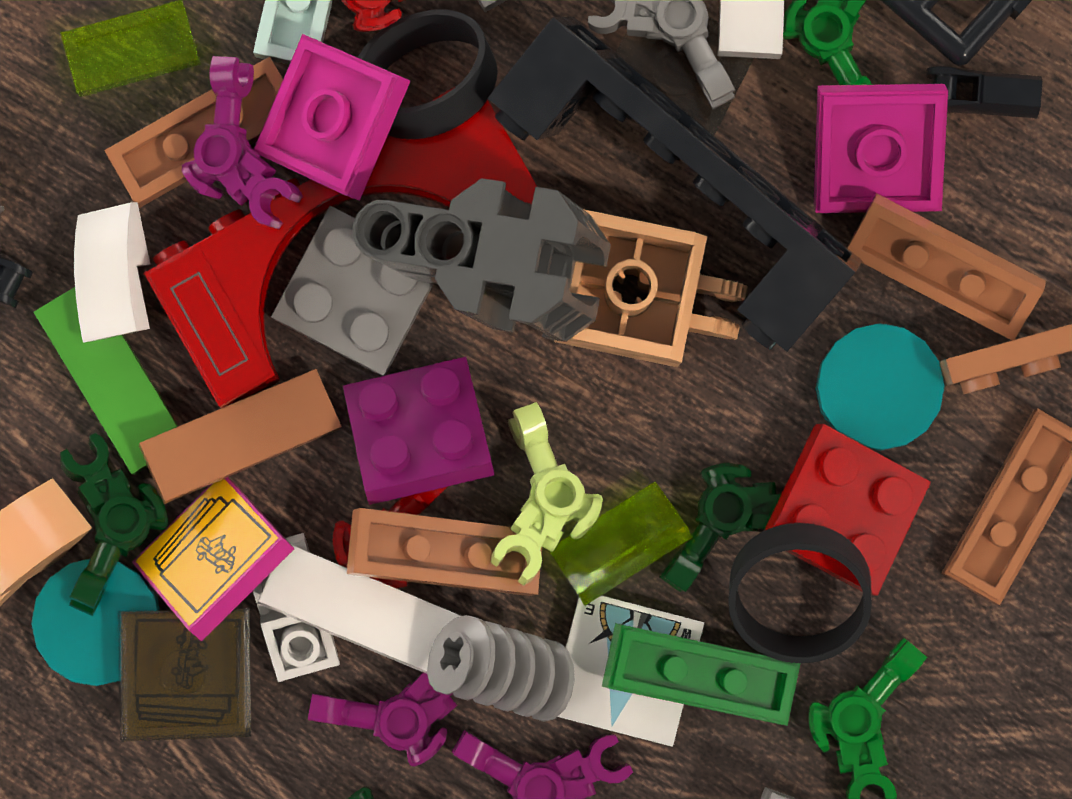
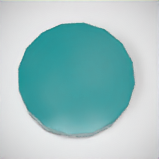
(880, 386)
(80, 644)

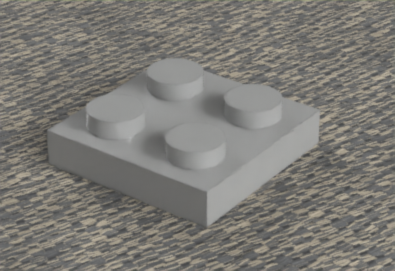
(350, 298)

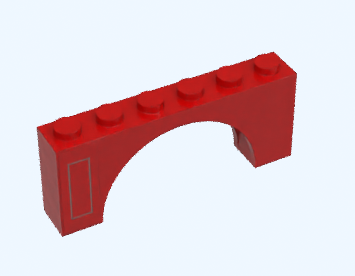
(222, 283)

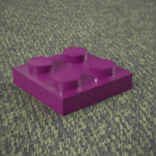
(417, 430)

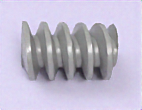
(501, 668)

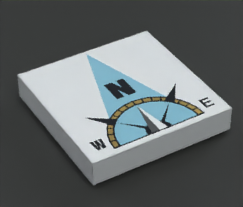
(589, 650)

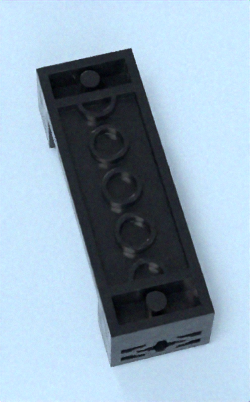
(572, 62)

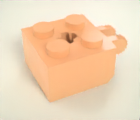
(669, 269)

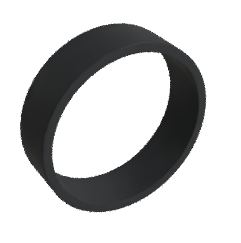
(460, 102)
(800, 648)

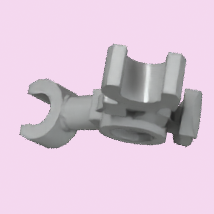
(680, 25)

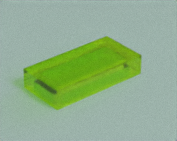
(130, 48)
(621, 543)

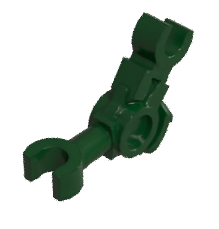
(722, 512)
(118, 519)

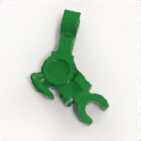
(827, 35)
(856, 720)

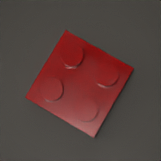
(854, 494)

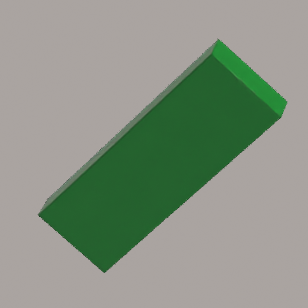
(700, 674)

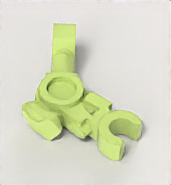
(553, 499)

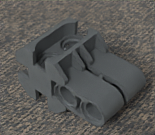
(493, 254)

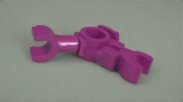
(225, 153)
(399, 721)
(558, 778)

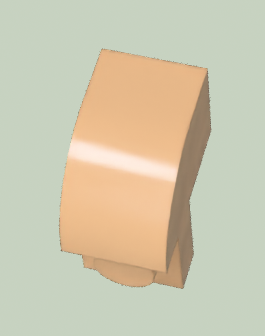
(36, 534)

